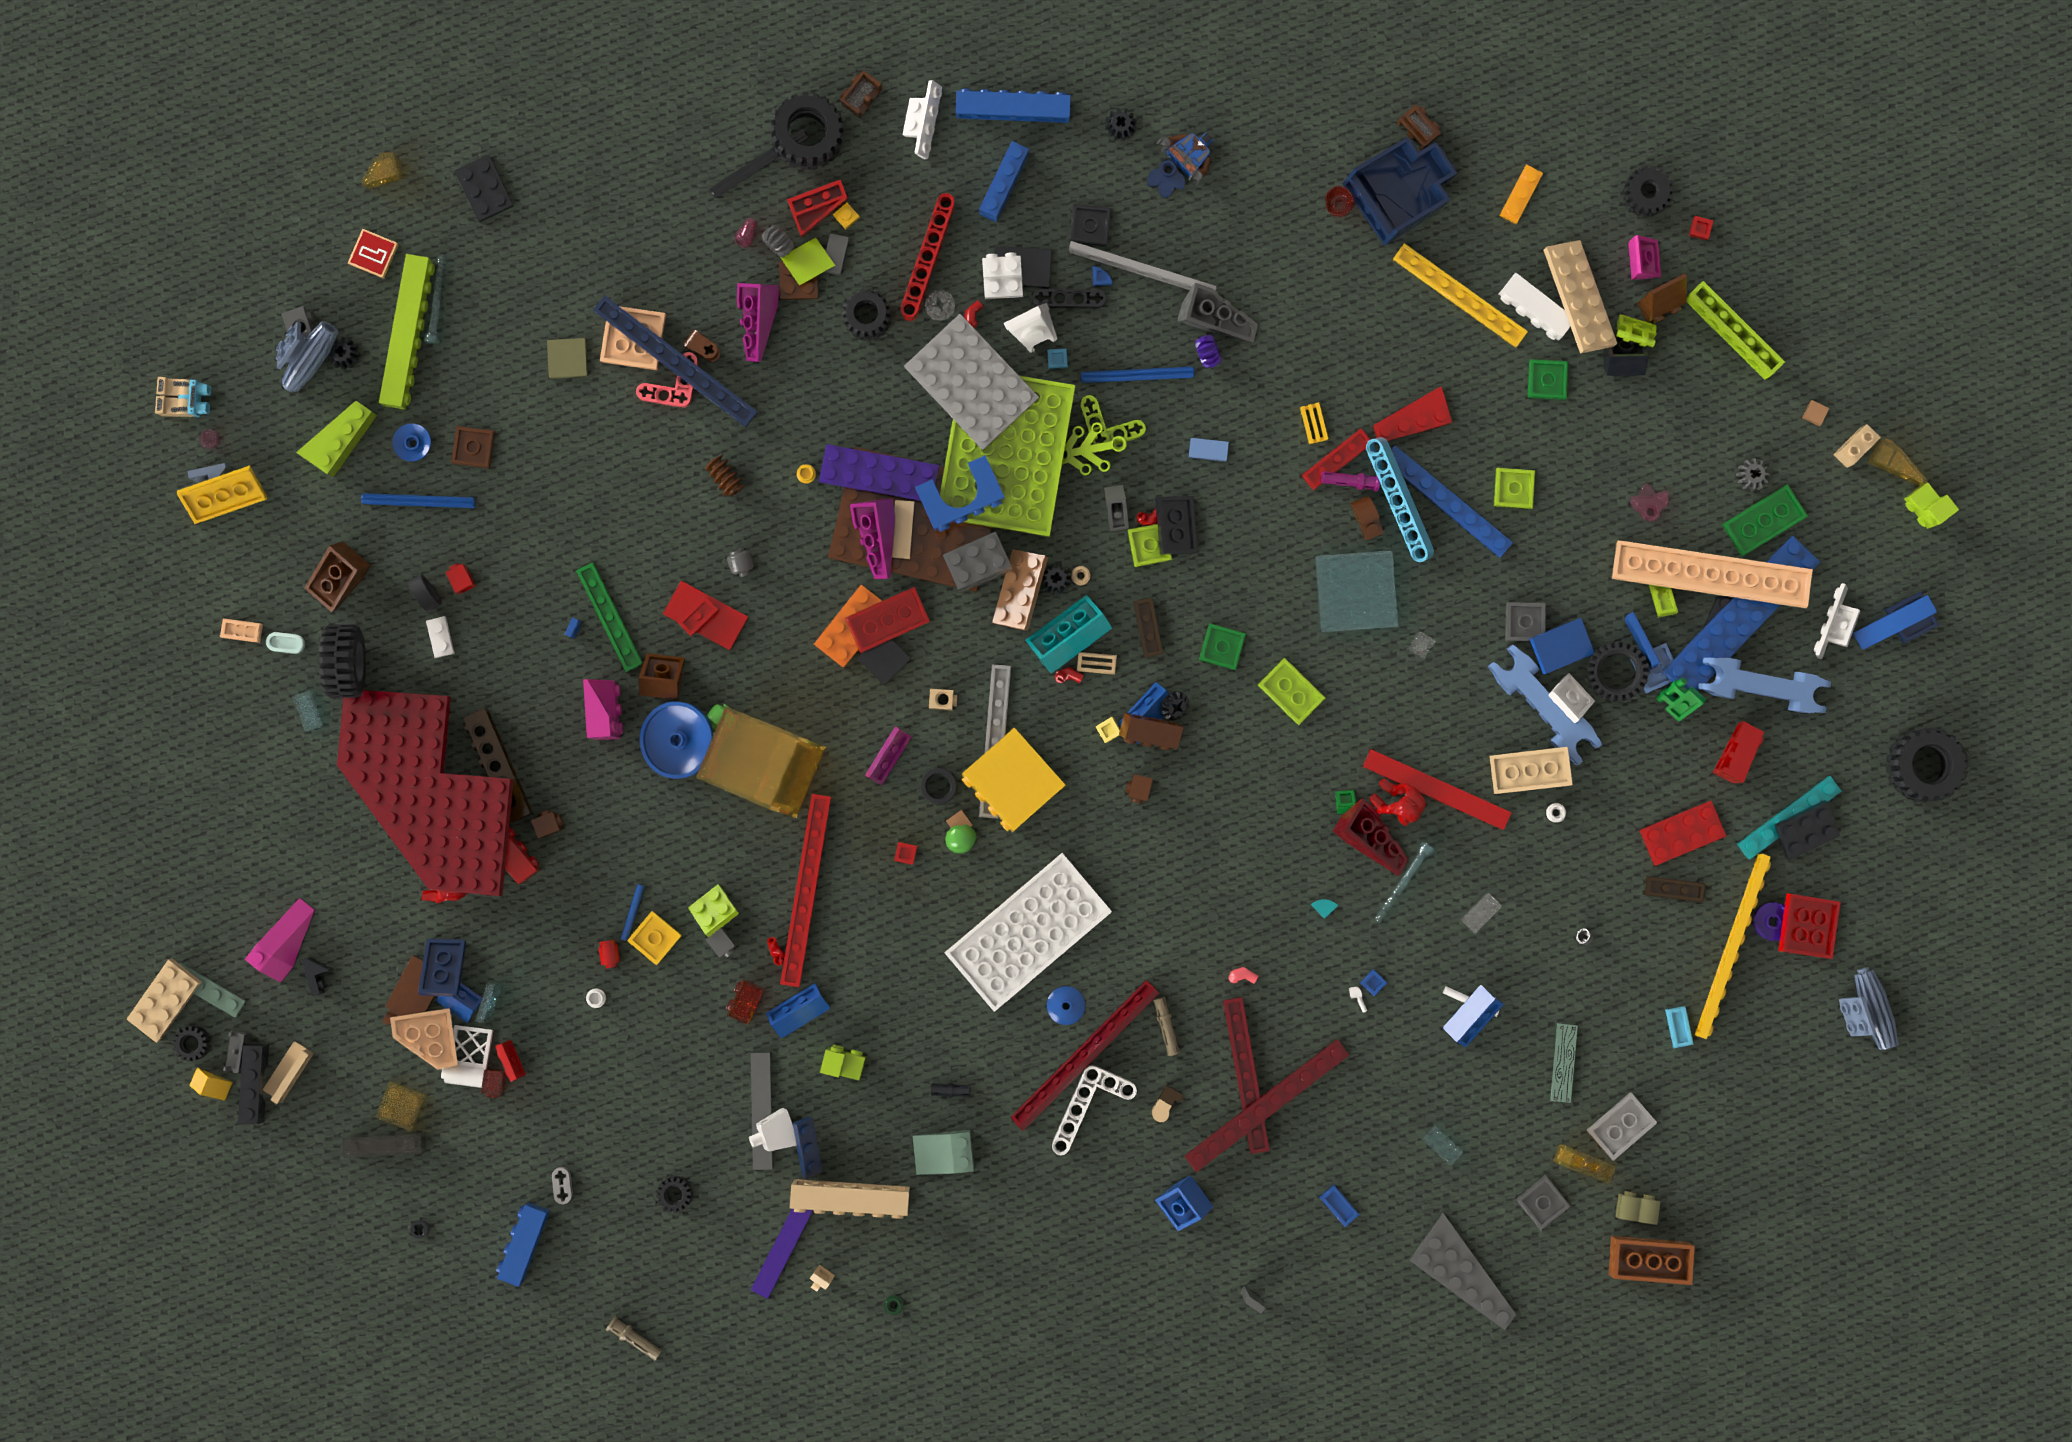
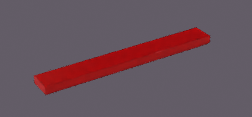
(1437, 789)

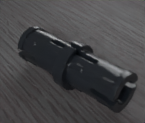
(950, 1090)

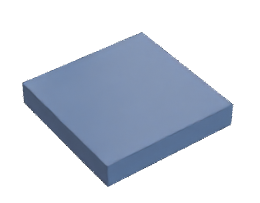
(1656, 678)

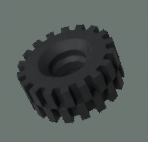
(1640, 203)

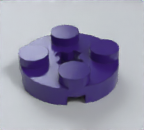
(1761, 919)

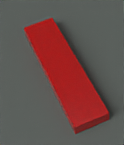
(1337, 458)

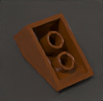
(1664, 299)
(337, 575)

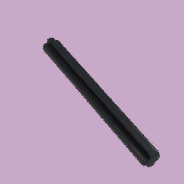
(752, 167)

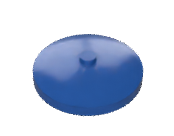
(675, 739)

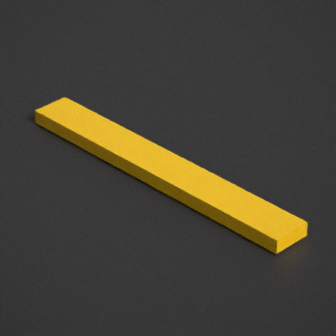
(1460, 295)

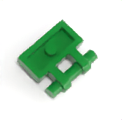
(1686, 701)

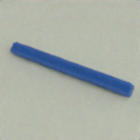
(1137, 374)
(418, 500)

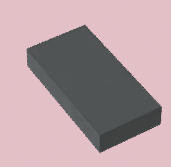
(837, 250)

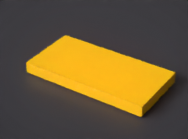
(222, 494)

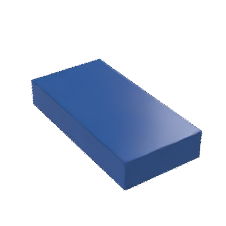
(1339, 1205)

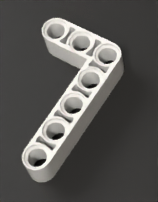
(1077, 1099)

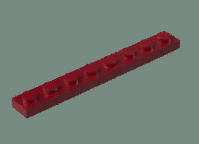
(1244, 1068)

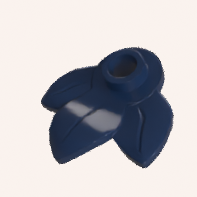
(1166, 181)

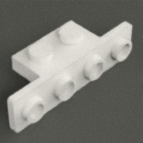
(922, 118)
(1839, 624)

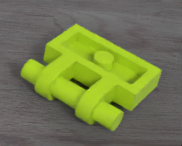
(1636, 331)

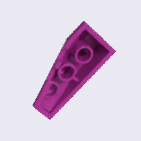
(759, 309)
(876, 526)

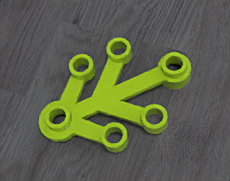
(1087, 449)

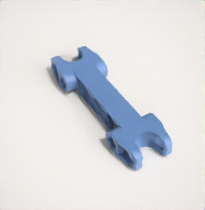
(1523, 681)
(1797, 691)

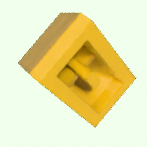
(210, 1084)

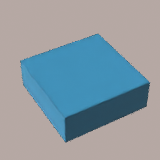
(1057, 358)

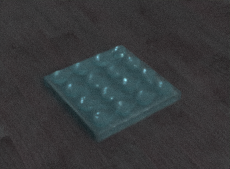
(1356, 591)

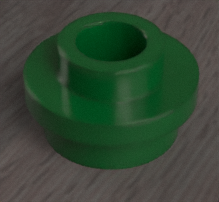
(893, 1311)

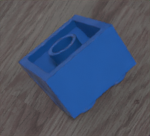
(1184, 1203)

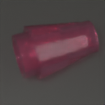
(745, 233)

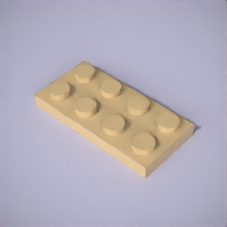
(1531, 770)
(164, 1000)

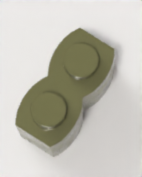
(1638, 1209)

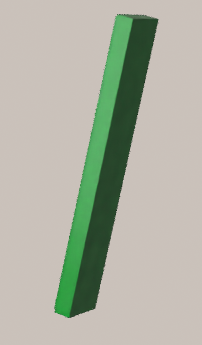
(609, 617)

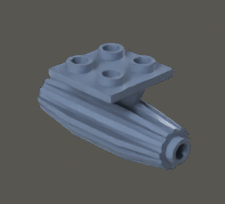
(304, 353)
(1870, 1011)

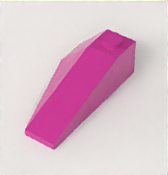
(280, 946)

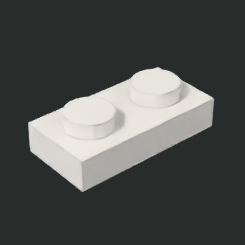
(440, 637)

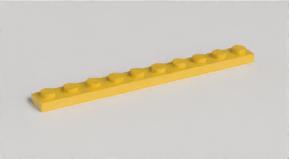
(1735, 939)

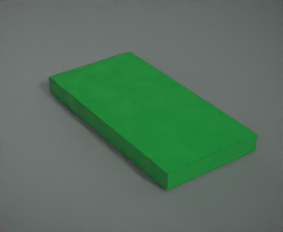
(1764, 520)

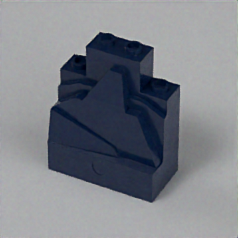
(1400, 187)

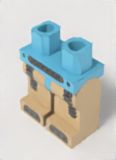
(185, 397)

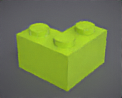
(1929, 506)
(843, 1063)

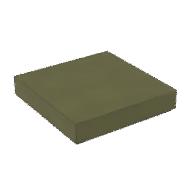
(567, 358)

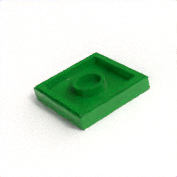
(1547, 379)
(1222, 646)

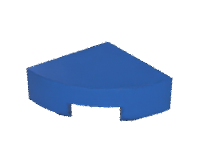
(1100, 277)

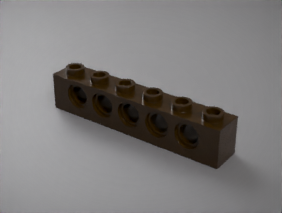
(471, 725)

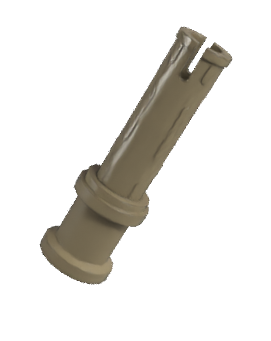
(626, 1333)

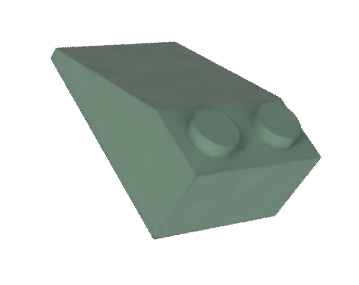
(943, 1153)

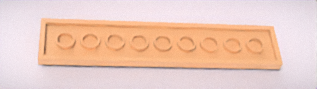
(1712, 574)

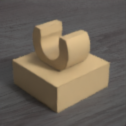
(821, 1278)

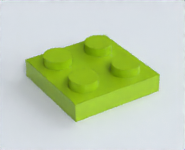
(713, 910)

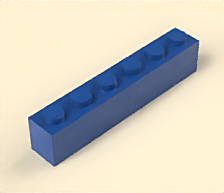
(1013, 106)

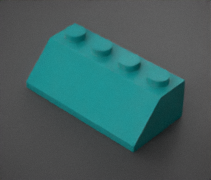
(1068, 634)

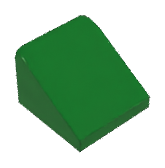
(1344, 800)

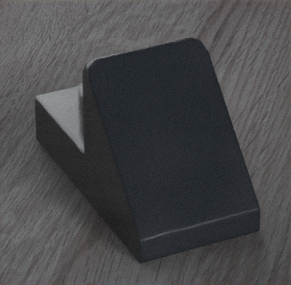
(313, 970)

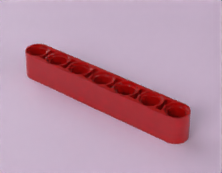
(928, 248)

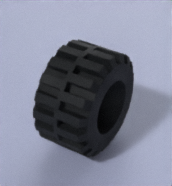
(867, 330)

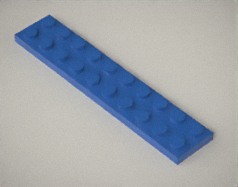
(1732, 624)

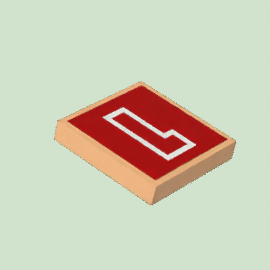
(373, 253)

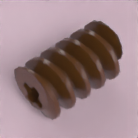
(724, 477)

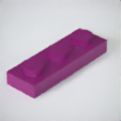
(888, 755)

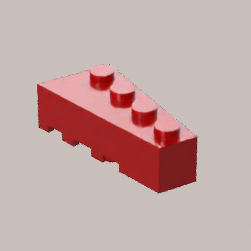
(518, 862)

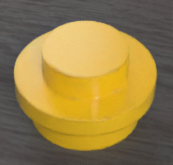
(806, 474)

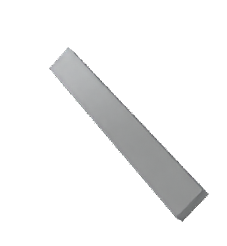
(1134, 266)
(996, 715)

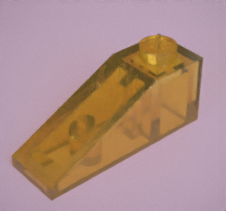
(1894, 460)
(1584, 1163)

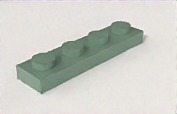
(217, 994)

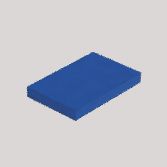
(1561, 646)

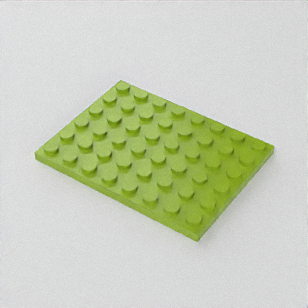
(1023, 460)

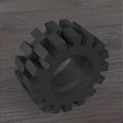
(180, 1046)
(664, 1200)

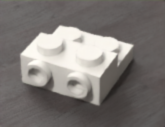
(1002, 276)

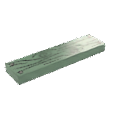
(1563, 1063)

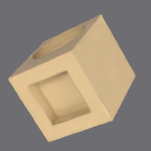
(934, 695)

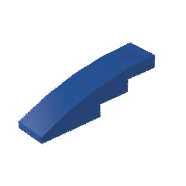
(1894, 622)

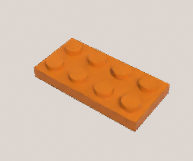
(837, 638)

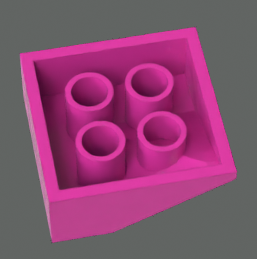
(602, 709)

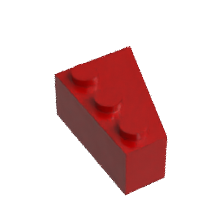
(816, 205)
(1739, 753)

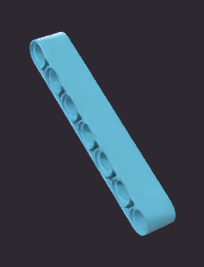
(1391, 492)

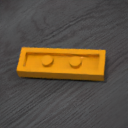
(1521, 194)

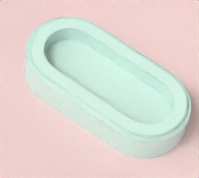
(285, 642)

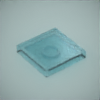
(489, 1001)

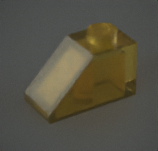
(382, 171)

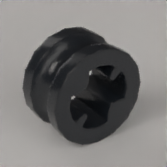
(419, 1235)

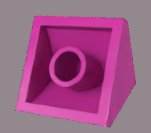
(1644, 258)

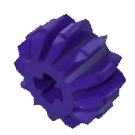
(1208, 351)

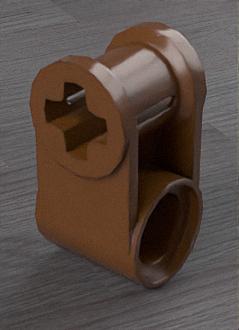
(700, 345)

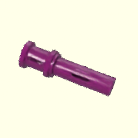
(1359, 481)

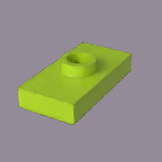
(1663, 600)

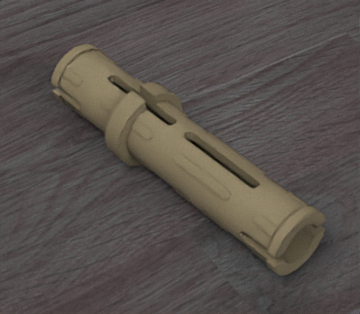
(1164, 1019)

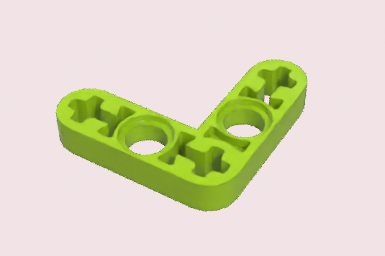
(1108, 433)

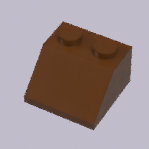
(661, 676)

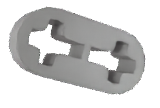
(567, 1184)

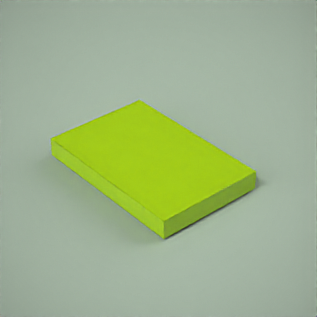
(1291, 691)

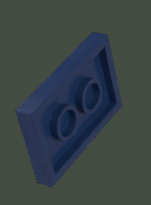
(442, 967)

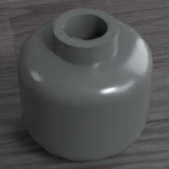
(740, 562)

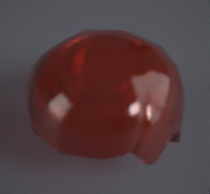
(1345, 203)

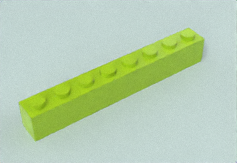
(406, 332)

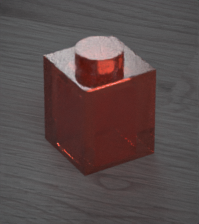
(493, 1082)

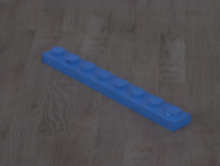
(1451, 504)

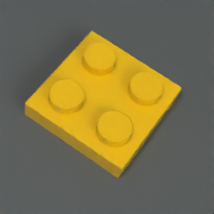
(654, 938)

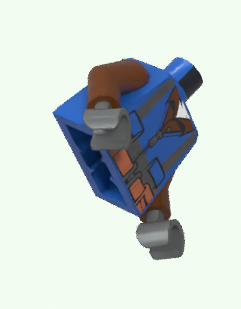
(1189, 153)

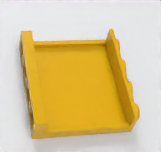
(1012, 780)

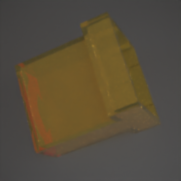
(760, 762)

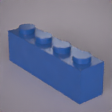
(1004, 181)
(523, 1244)

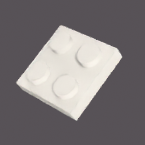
(1571, 698)

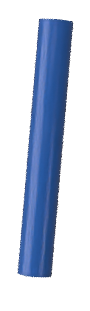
(632, 912)

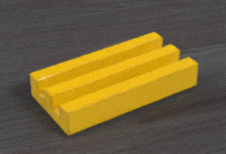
(1310, 407)

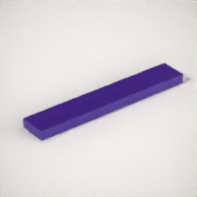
(780, 1252)

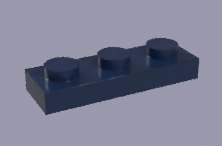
(807, 1147)

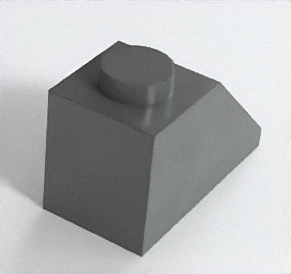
(1116, 508)

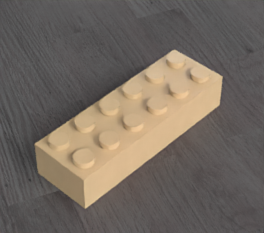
(849, 1197)

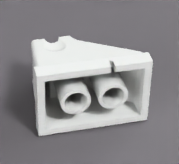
(1032, 327)

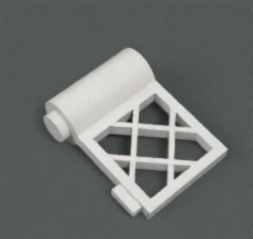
(468, 1073)

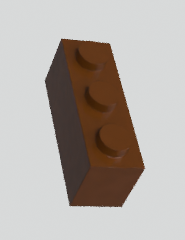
(1150, 731)

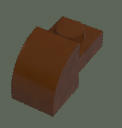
(1367, 517)

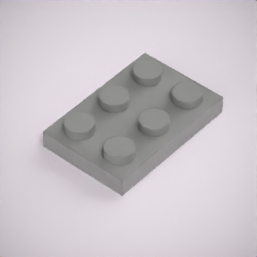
(1621, 1126)

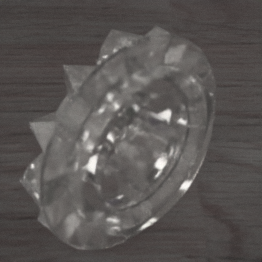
(934, 312)

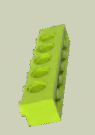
(1734, 331)

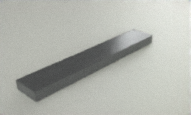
(761, 1104)

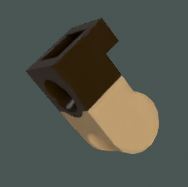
(1165, 1101)

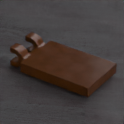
(405, 995)

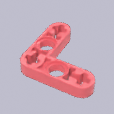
(679, 390)

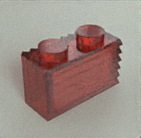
(745, 1001)

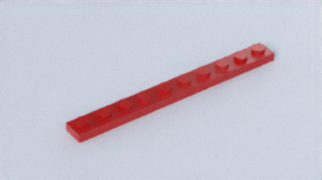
(805, 890)

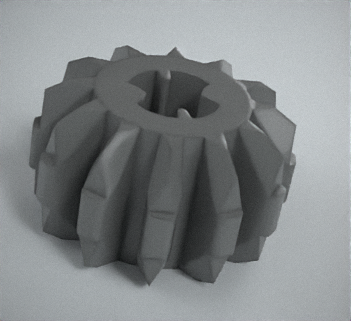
(778, 241)
(1761, 475)

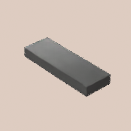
(1252, 1300)

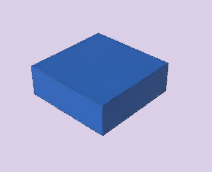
(573, 628)
(1373, 982)

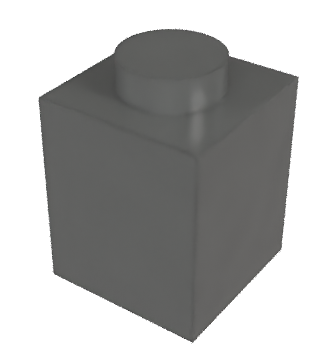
(721, 943)

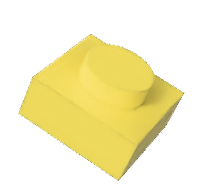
(1108, 729)

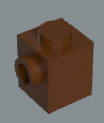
(1139, 788)
(547, 824)

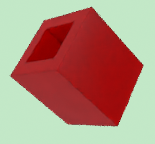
(460, 578)

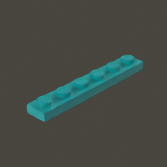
(1767, 833)

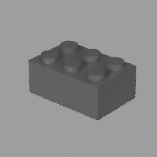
(977, 562)

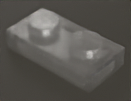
(1480, 913)

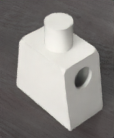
(774, 1132)

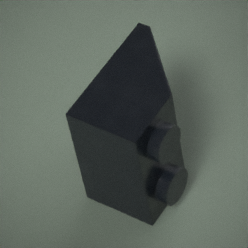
(1625, 359)

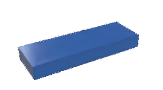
(1642, 640)

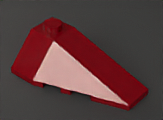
(1368, 834)

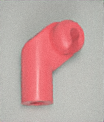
(1242, 973)

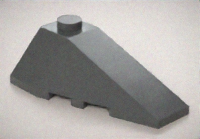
(1211, 312)

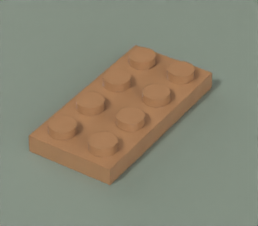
(1020, 590)

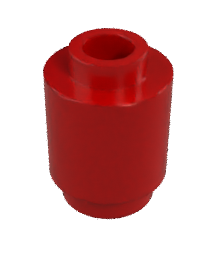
(609, 953)

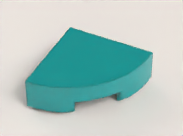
(1324, 907)

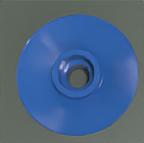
(403, 438)
(1068, 995)

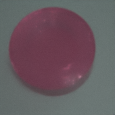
(209, 439)

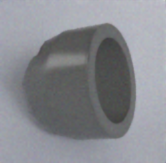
(1581, 933)

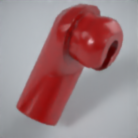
(1068, 673)
(775, 951)

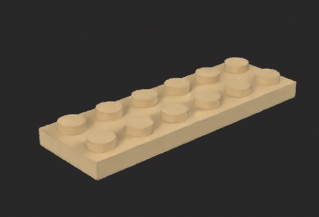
(1580, 296)

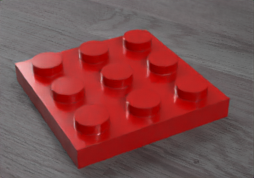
(1809, 926)

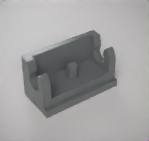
(235, 1050)

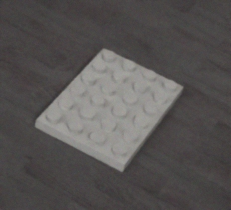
(971, 382)

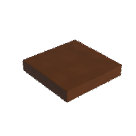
(473, 447)

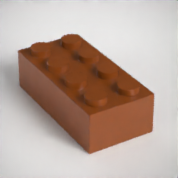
(1651, 1260)

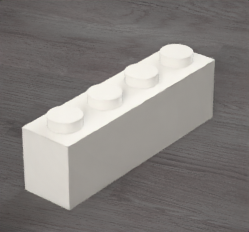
(1536, 306)

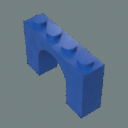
(987, 495)

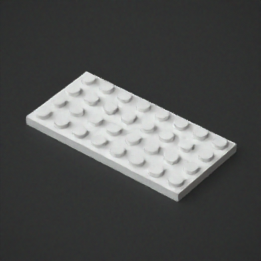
(1028, 932)

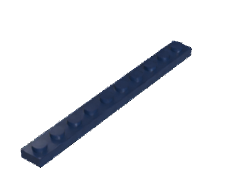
(675, 361)

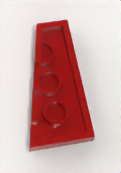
(1419, 416)

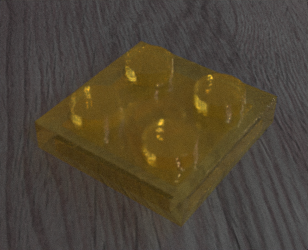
(400, 1106)

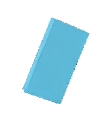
(1679, 1027)

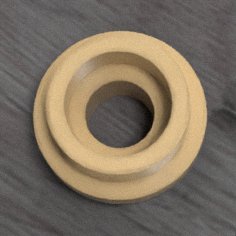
(1085, 571)

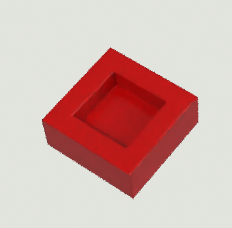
(1700, 228)
(905, 853)

